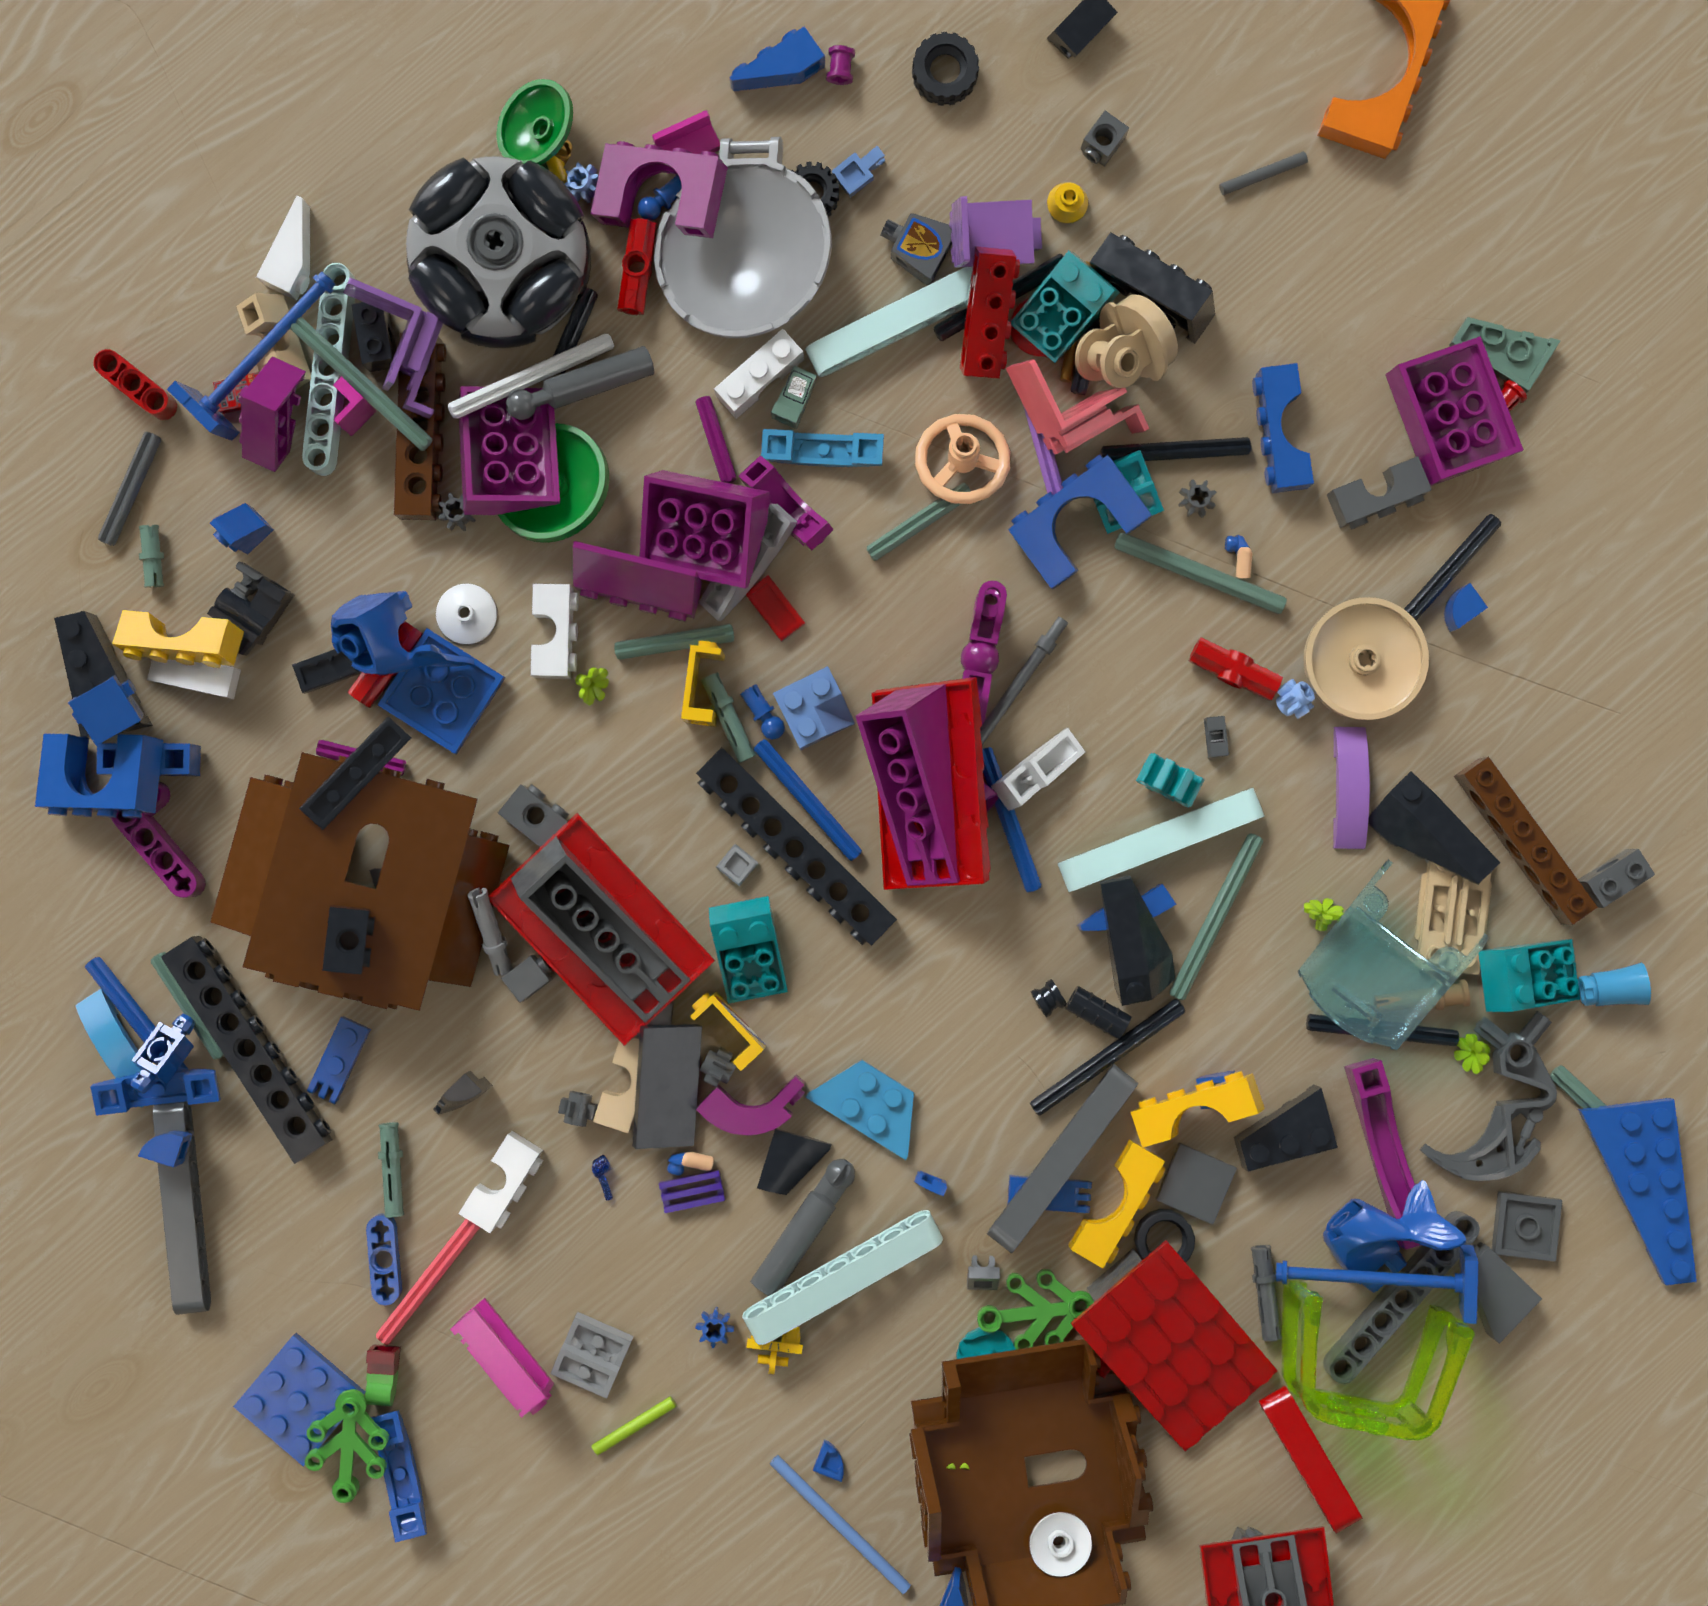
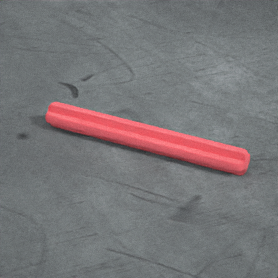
(427, 1282)

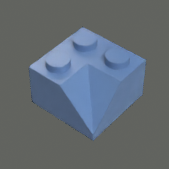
(814, 708)

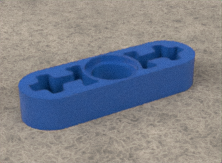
(393, 1281)

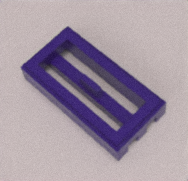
(666, 1197)

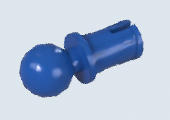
(650, 207)
(772, 726)

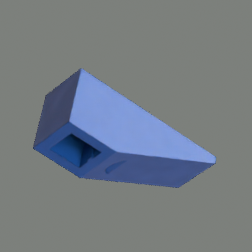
(784, 64)

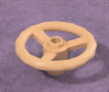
(963, 458)

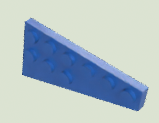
(1646, 1167)

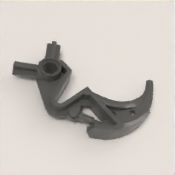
(1527, 1069)

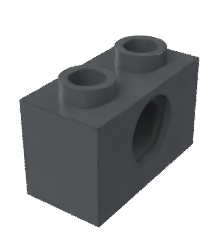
(518, 811)
(1616, 877)

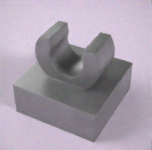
(983, 1277)

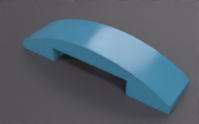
(822, 449)
(108, 1034)

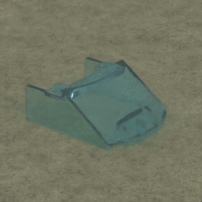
(1373, 978)

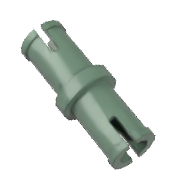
(151, 556)

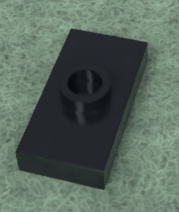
(323, 670)

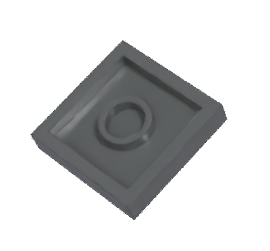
(1196, 1183)
(1526, 1226)

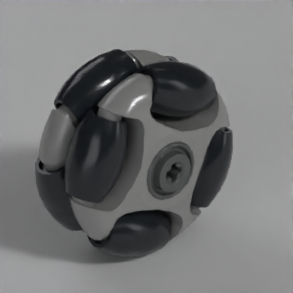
(491, 226)

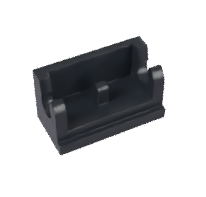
(1081, 26)

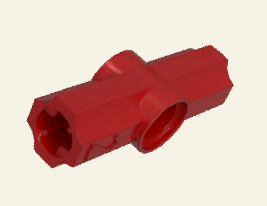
(638, 249)
(1235, 669)
(370, 686)

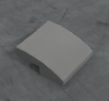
(592, 1355)

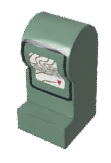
(794, 397)

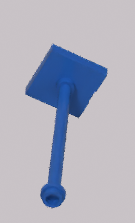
(206, 408)
(1463, 1282)

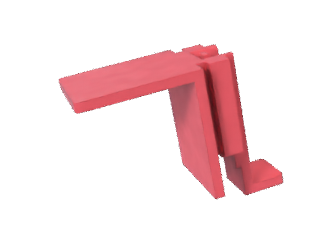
(1078, 423)

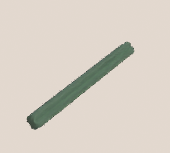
(361, 384)
(1200, 573)
(1216, 917)

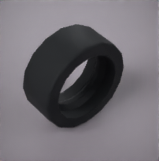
(1167, 1215)

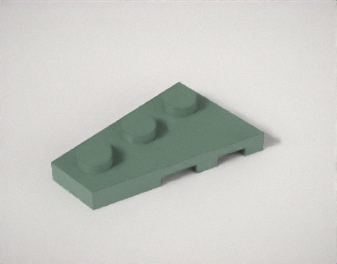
(1511, 353)

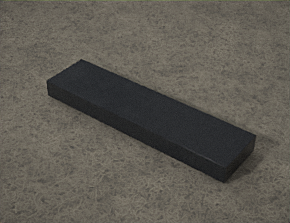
(355, 773)

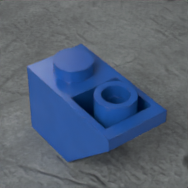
(241, 528)

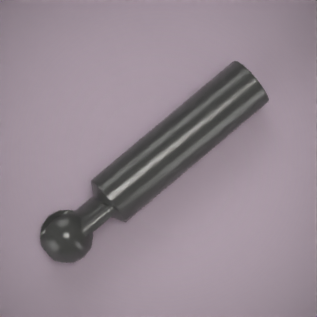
(583, 382)
(803, 1228)

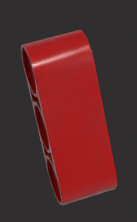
(122, 379)

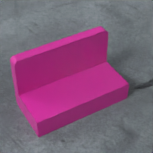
(690, 134)
(356, 412)

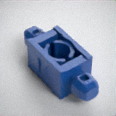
(158, 1041)

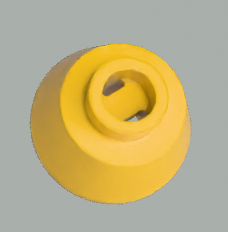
(1067, 209)

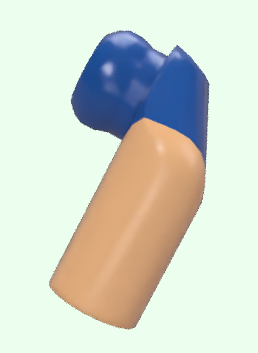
(1243, 553)
(689, 1159)

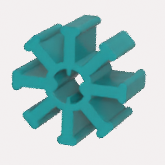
(1170, 780)

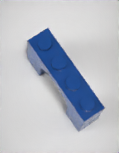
(1037, 529)
(129, 790)

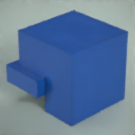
(106, 709)

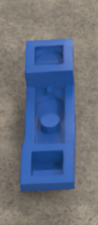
(188, 1085)
(401, 1479)

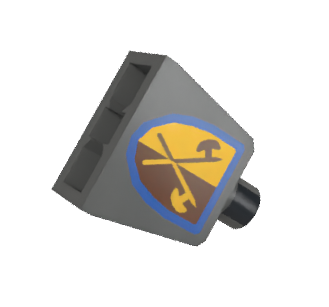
(919, 245)

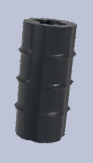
(1098, 1012)

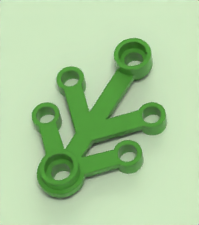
(1042, 1310)
(349, 1442)

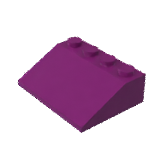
(1454, 410)
(507, 460)
(703, 525)
(635, 581)

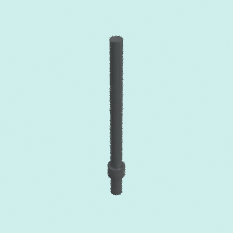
(1045, 645)

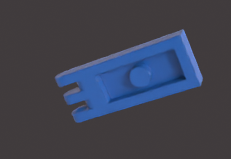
(339, 1059)
(1065, 1200)

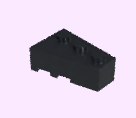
(1289, 1133)

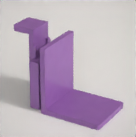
(993, 226)
(415, 344)

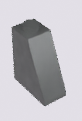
(1501, 1294)

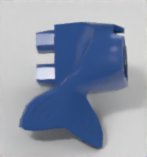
(369, 636)
(1368, 1237)

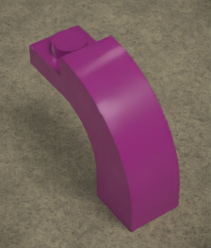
(811, 527)
(743, 1119)

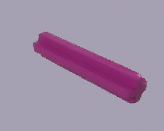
(715, 439)
(334, 750)

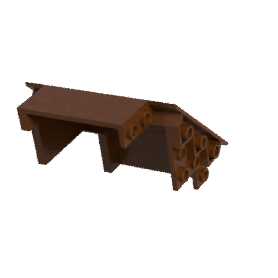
(291, 871)
(982, 1518)

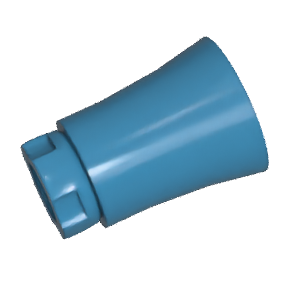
(1616, 987)

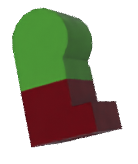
(382, 1374)

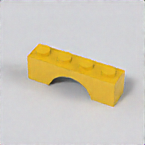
(208, 642)
(1234, 1099)
(1099, 1237)

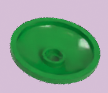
(535, 122)

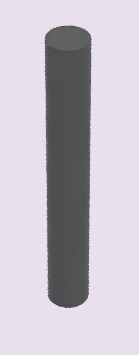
(1263, 173)

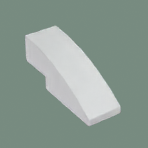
(196, 677)
(1038, 769)

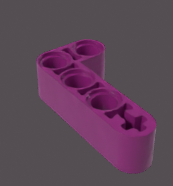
(162, 844)

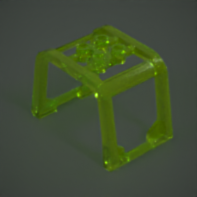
(1364, 1413)

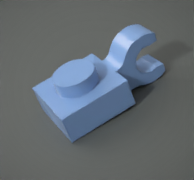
(855, 172)

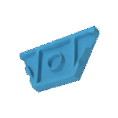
(869, 1104)

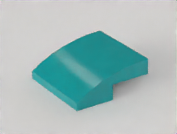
(1138, 476)

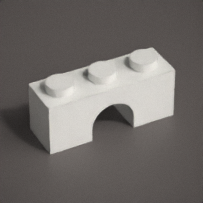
(771, 361)
(556, 657)
(489, 1207)

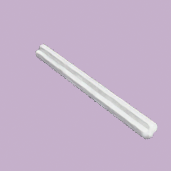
(530, 376)

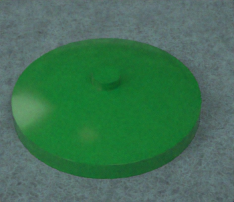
(582, 490)

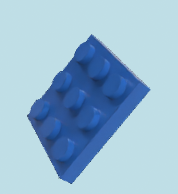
(442, 700)
(292, 1394)

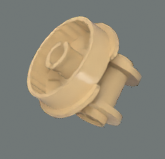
(1131, 343)

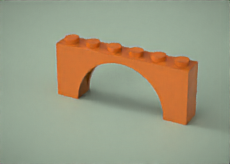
(1375, 122)

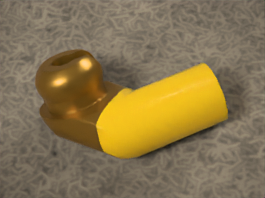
(558, 162)

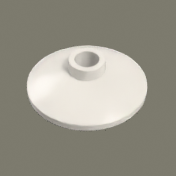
(478, 623)
(1068, 1556)

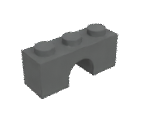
(1354, 504)

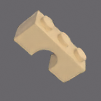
(259, 316)
(618, 1109)

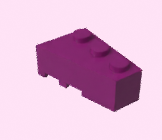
(267, 413)

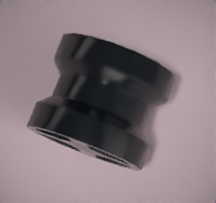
(1048, 998)

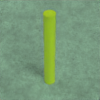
(634, 1425)

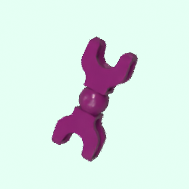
(980, 655)

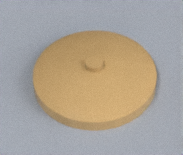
(1366, 659)

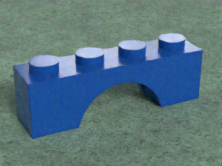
(1287, 466)

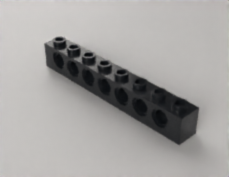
(723, 765)
(181, 964)

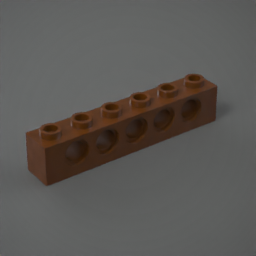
(424, 505)
(1525, 841)

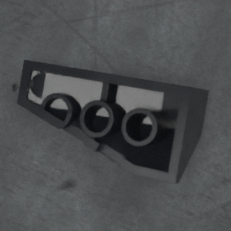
(1426, 826)
(1137, 948)

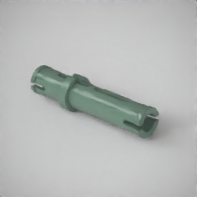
(729, 720)
(391, 1169)

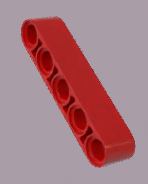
(1310, 1459)

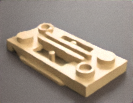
(1451, 913)

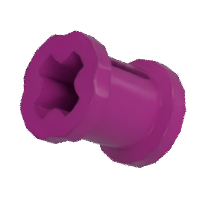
(840, 65)

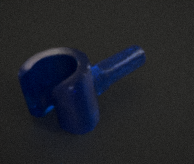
(599, 1168)

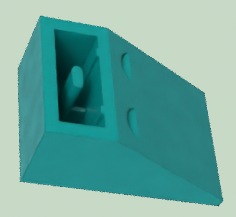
(1064, 306)
(747, 949)
(1529, 976)

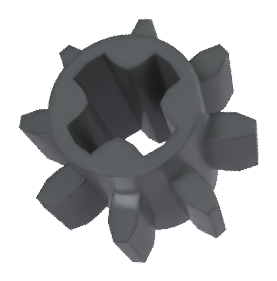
(1193, 506)
(457, 519)
(718, 1067)
(577, 1108)

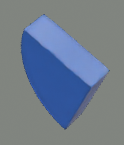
(931, 1183)
(829, 1462)

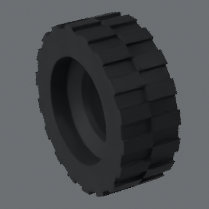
(945, 45)

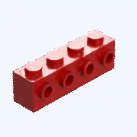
(988, 312)

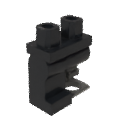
(252, 617)

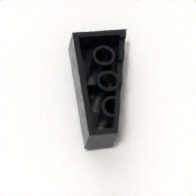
(1142, 273)
(90, 658)

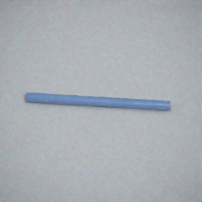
(840, 1524)

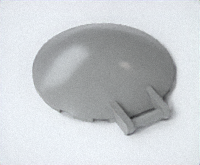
(764, 251)

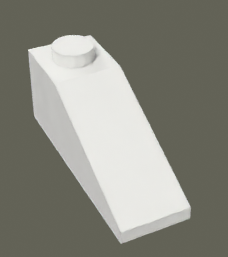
(288, 259)

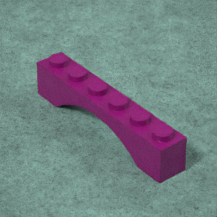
(1377, 1118)

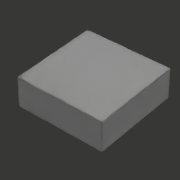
(737, 864)

